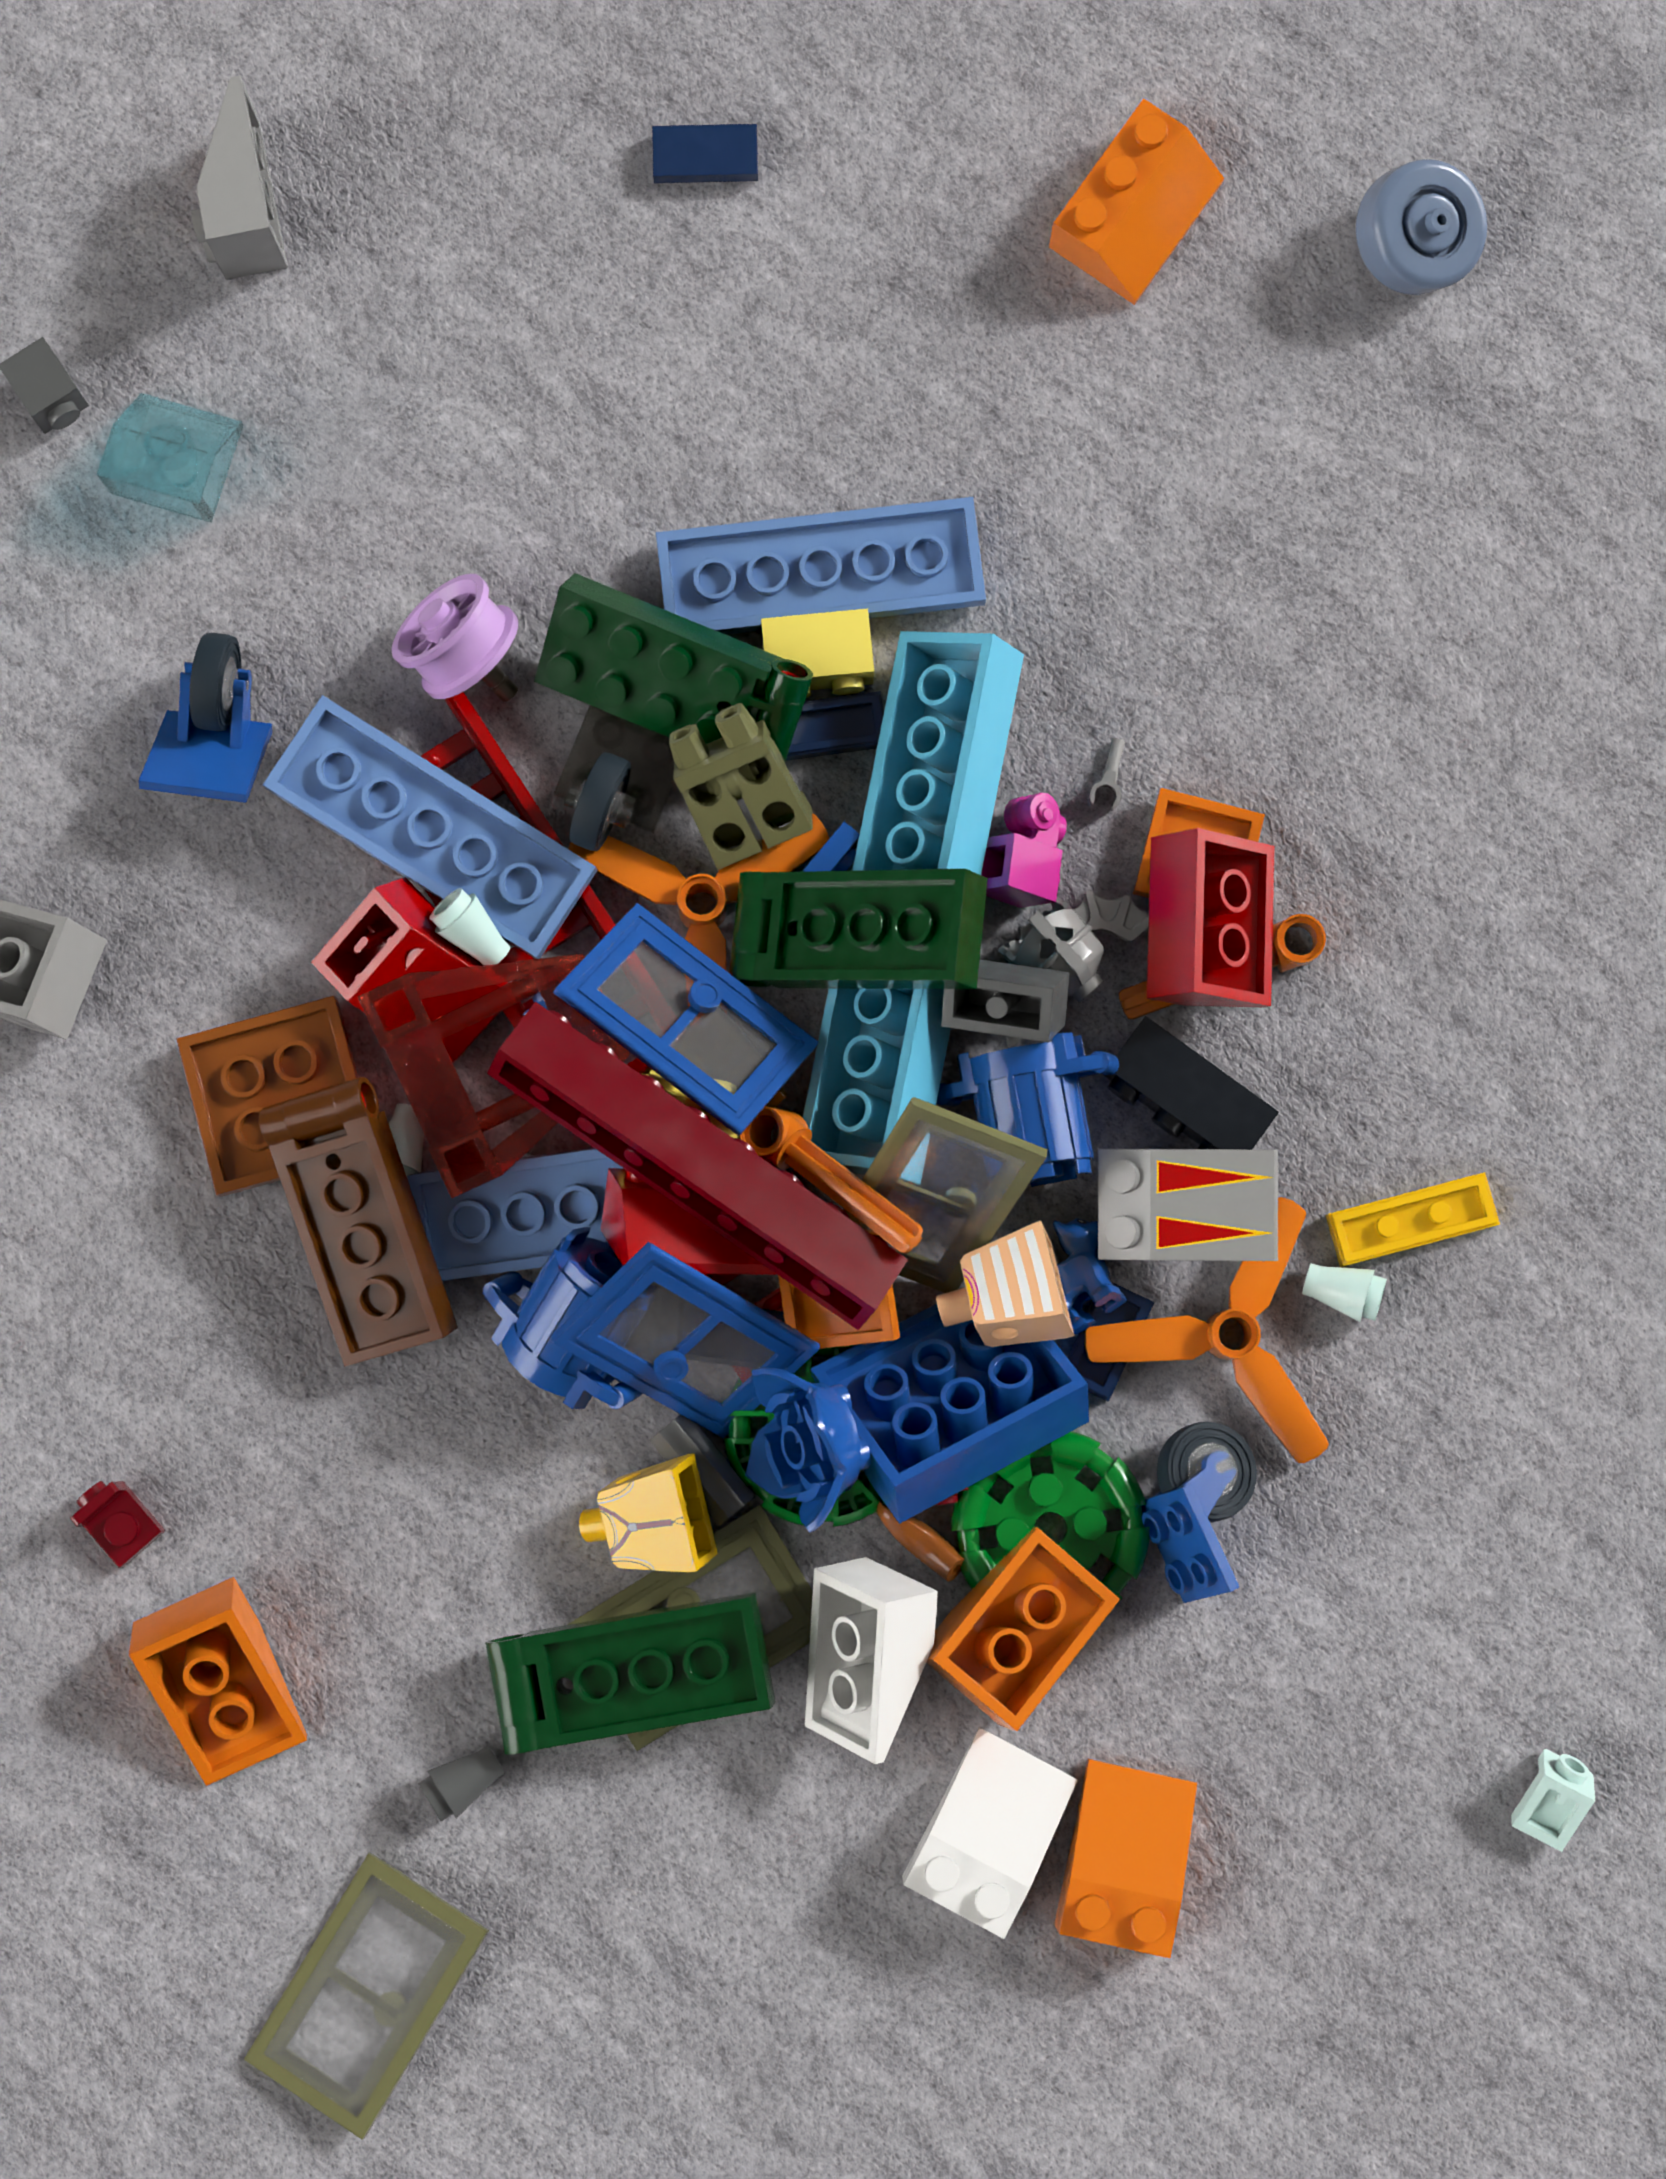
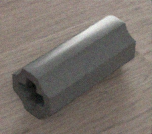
(721, 1485)

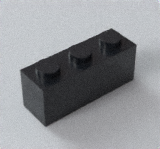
(1188, 1091)

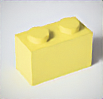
(829, 644)

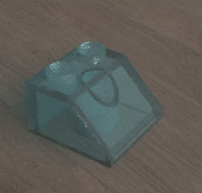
(170, 456)

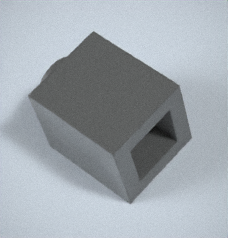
(44, 386)

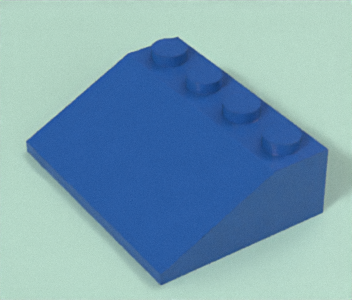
(950, 1408)

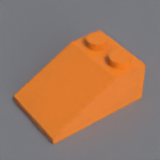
(1020, 1629)
(216, 1681)
(1127, 1859)

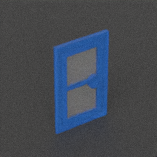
(686, 1018)
(681, 1338)

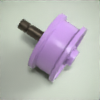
(458, 639)

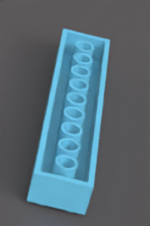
(922, 810)

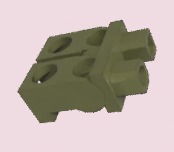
(738, 787)

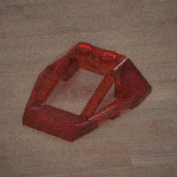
(429, 1074)

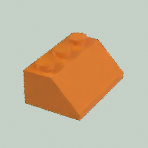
(1136, 202)

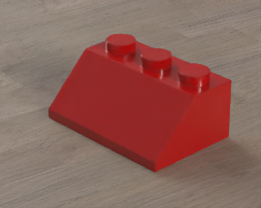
(1210, 920)
(642, 1215)

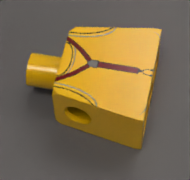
(654, 1519)

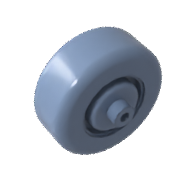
(1421, 227)

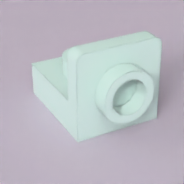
(1555, 1800)

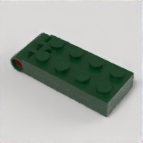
(663, 666)
(859, 929)
(631, 1673)

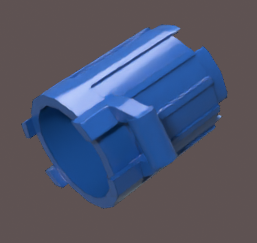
(1035, 1097)
(564, 1284)

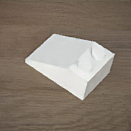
(866, 1653)
(990, 1833)

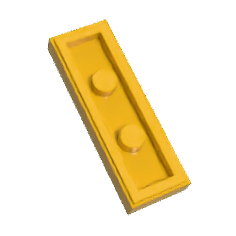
(1412, 1219)

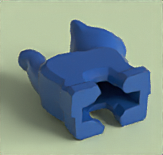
(1083, 1274)

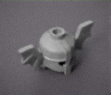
(1066, 942)

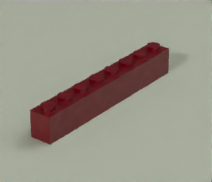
(697, 1165)

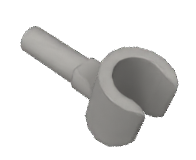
(1110, 774)

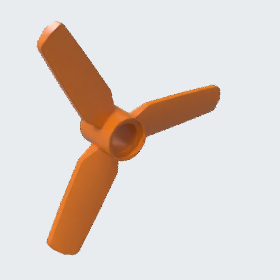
(666, 885)
(1254, 1369)

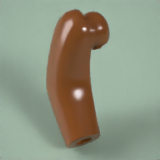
(923, 1543)

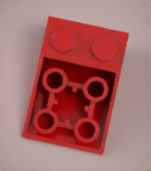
(393, 938)

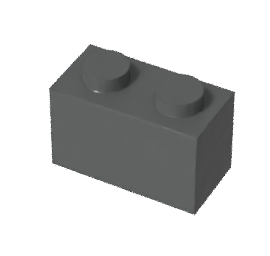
(1010, 1002)

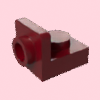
(117, 1521)

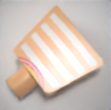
(1011, 1291)

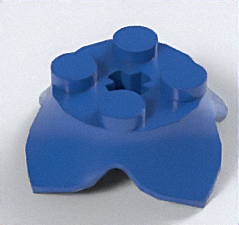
(809, 1444)

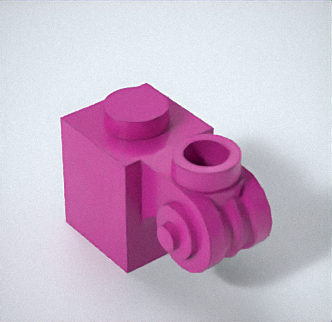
(1026, 863)

